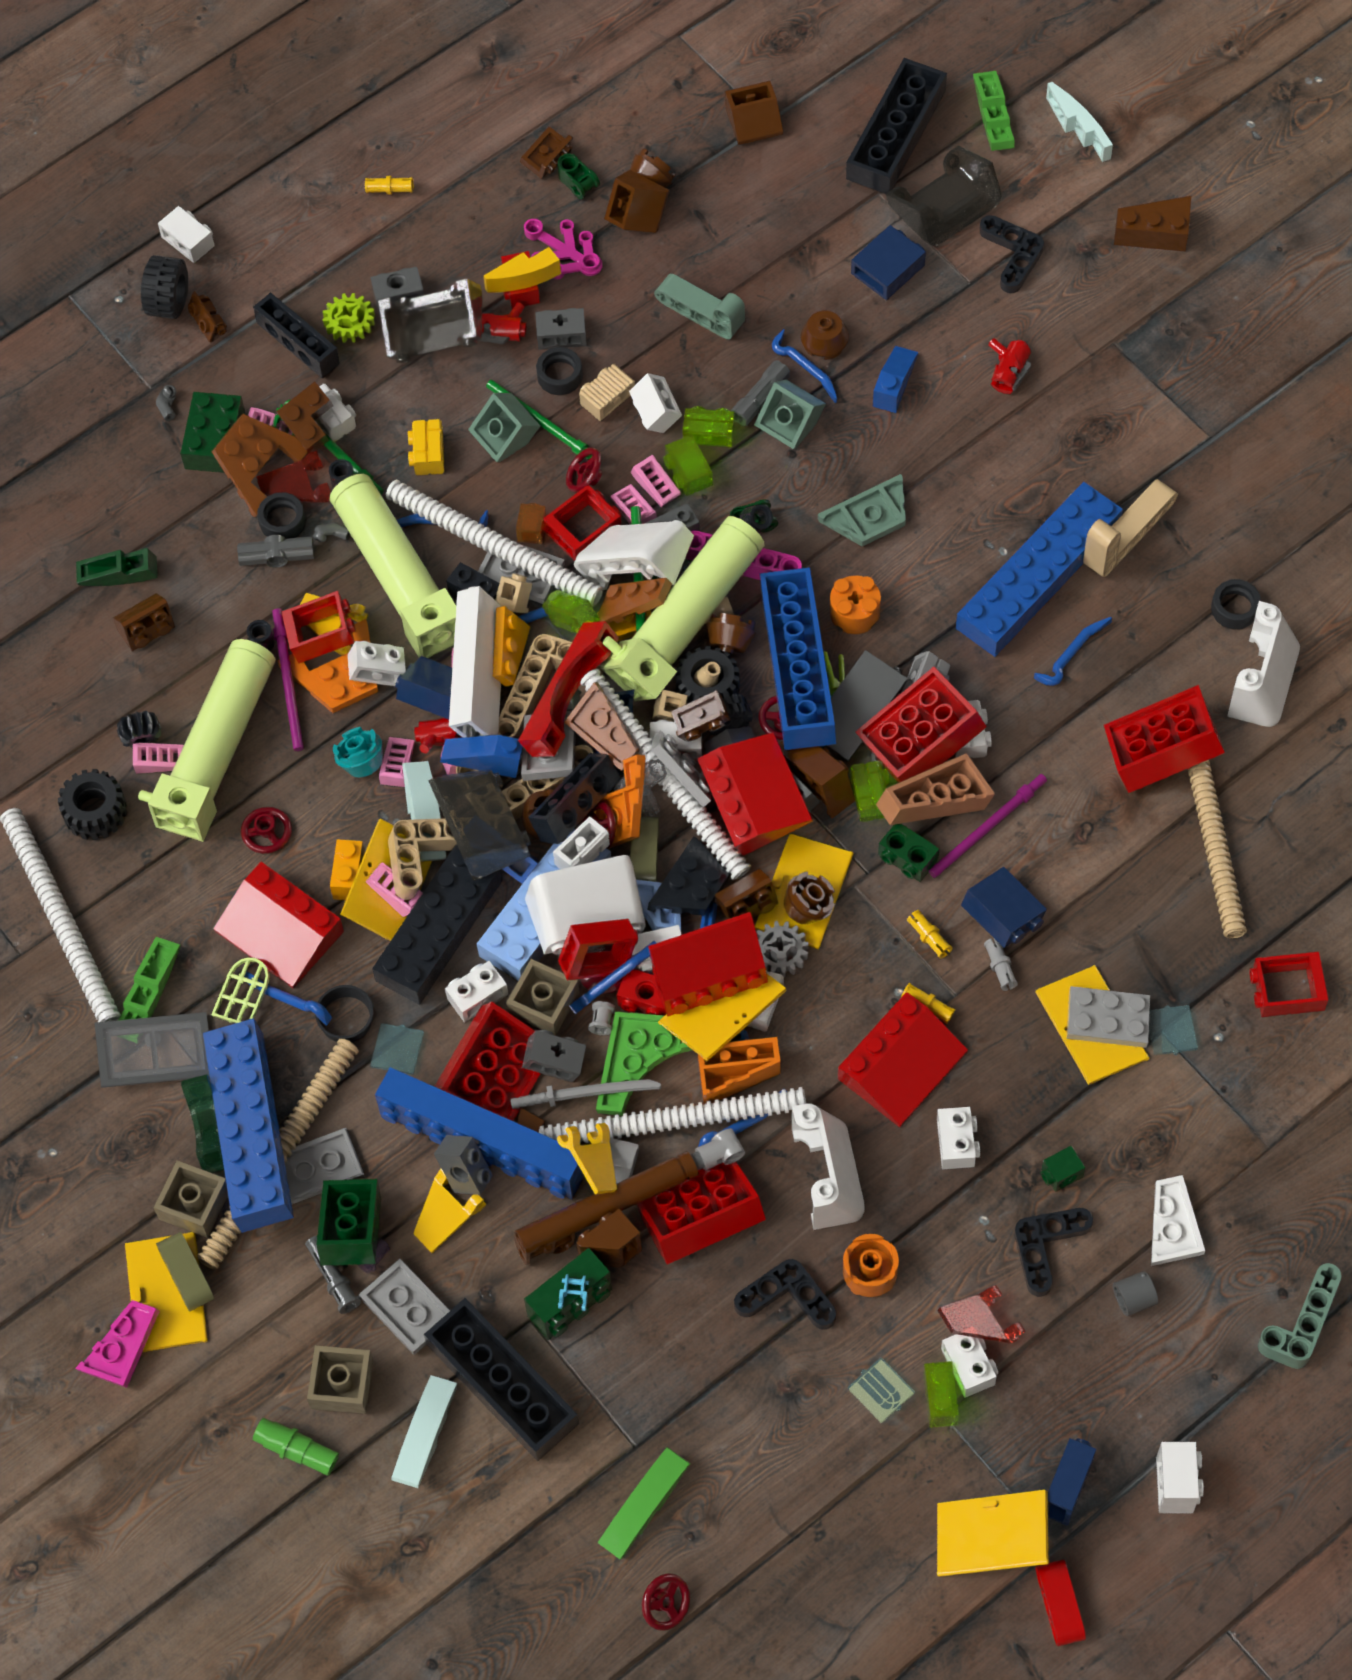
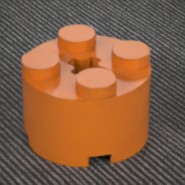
(855, 604)
(866, 1280)

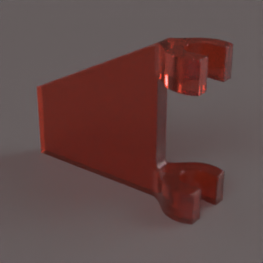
(295, 481)
(974, 1319)

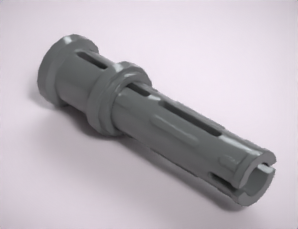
(337, 1283)

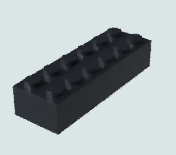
(896, 126)
(434, 929)
(501, 1379)

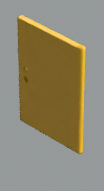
(817, 859)
(366, 905)
(714, 1025)
(1093, 1058)
(155, 1287)
(984, 1537)

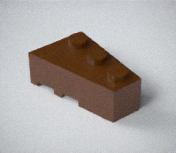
(1154, 225)
(822, 775)

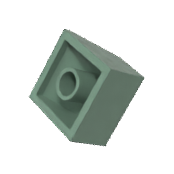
(789, 413)
(503, 426)

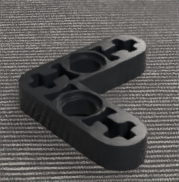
(1019, 246)
(1042, 1235)
(791, 1285)

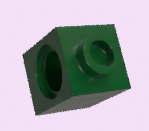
(1062, 1169)

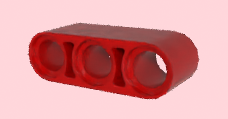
(1060, 1603)

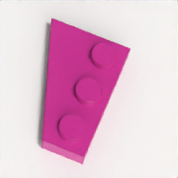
(121, 1348)

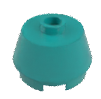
(359, 752)

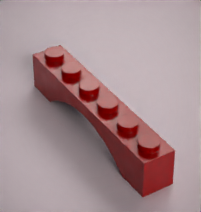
(546, 726)

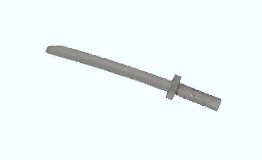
(582, 1091)

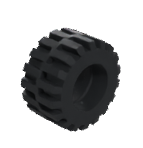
(164, 287)
(687, 667)
(91, 786)

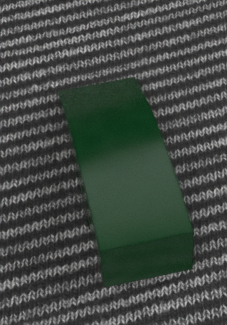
(117, 568)

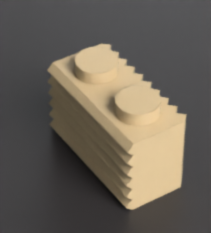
(606, 391)

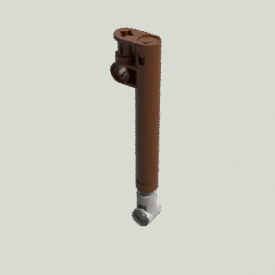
(557, 1230)

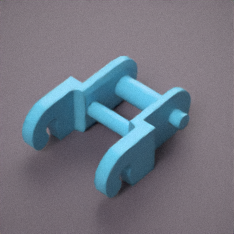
(563, 1292)

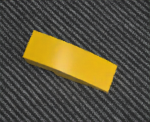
(523, 272)

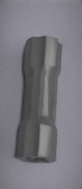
(749, 405)

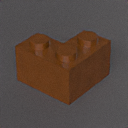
(301, 414)

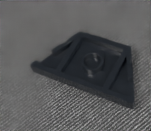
(691, 882)

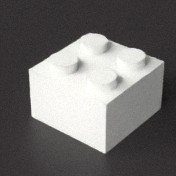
(1178, 1477)

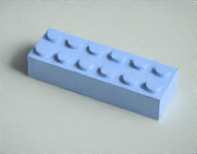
(512, 935)

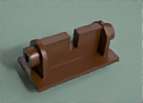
(202, 309)

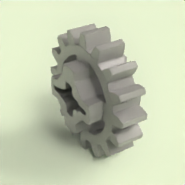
(791, 947)

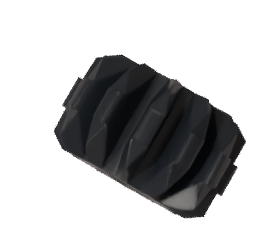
(139, 728)

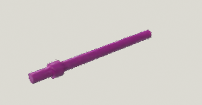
(280, 636)
(1022, 795)

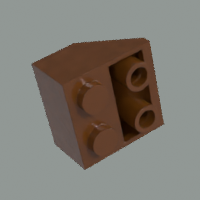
(753, 112)
(636, 203)
(144, 622)
(750, 894)
(612, 1241)

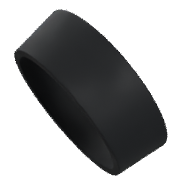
(346, 991)

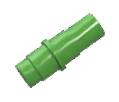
(295, 1446)

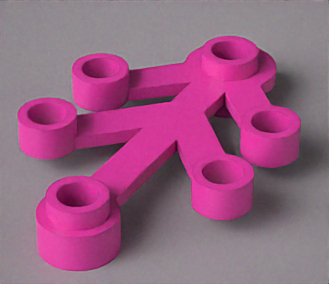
(567, 250)

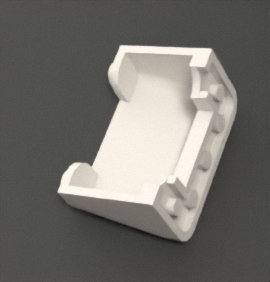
(634, 548)
(1262, 694)
(583, 895)
(836, 1198)

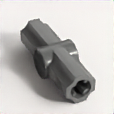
(275, 551)

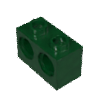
(912, 847)

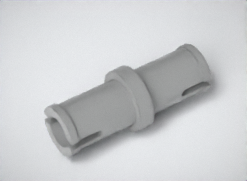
(1000, 964)

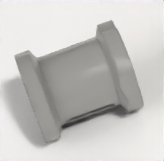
(601, 1018)

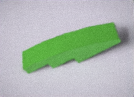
(993, 110)
(150, 980)
(644, 1503)

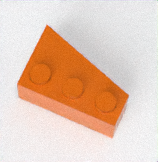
(738, 1067)

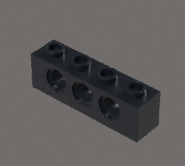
(296, 335)
(574, 798)

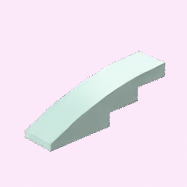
(1075, 117)
(421, 800)
(424, 1431)

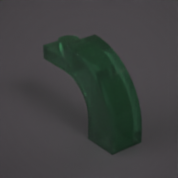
(202, 1110)

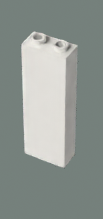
(473, 688)

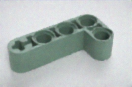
(717, 315)
(1309, 1315)

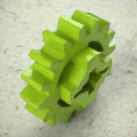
(348, 317)

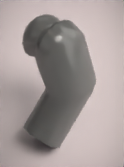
(165, 401)
(334, 529)

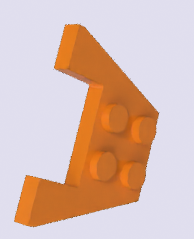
(331, 680)
(627, 801)

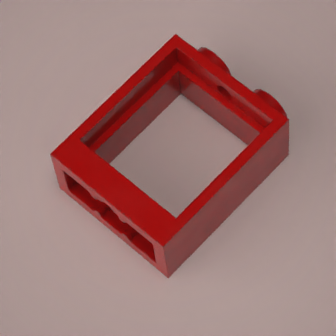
(560, 535)
(314, 611)
(1304, 961)
(579, 964)

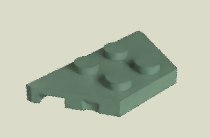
(869, 513)

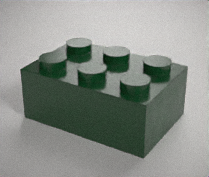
(206, 425)
(349, 1222)
(543, 1302)

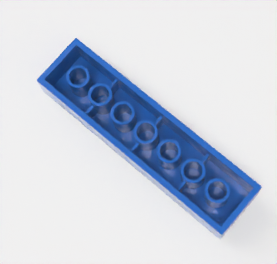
(1034, 571)
(797, 659)
(248, 1126)
(500, 1140)

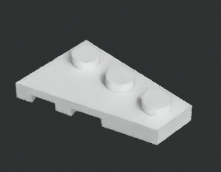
(1174, 1223)

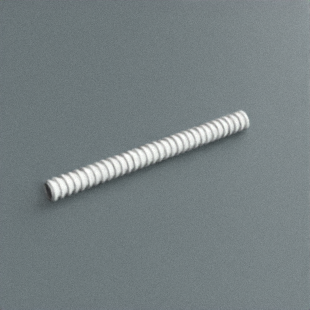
(493, 542)
(681, 796)
(59, 916)
(686, 1115)

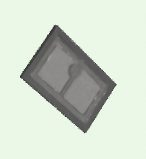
(151, 1049)

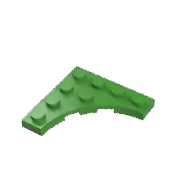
(634, 1050)

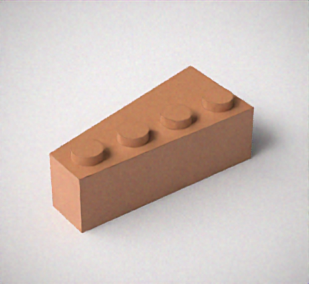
(936, 793)

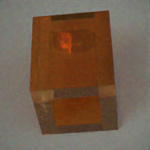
(530, 523)

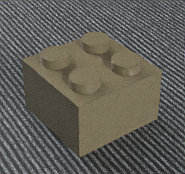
(542, 997)
(192, 1199)
(340, 1379)

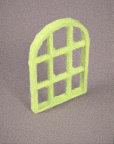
(241, 979)

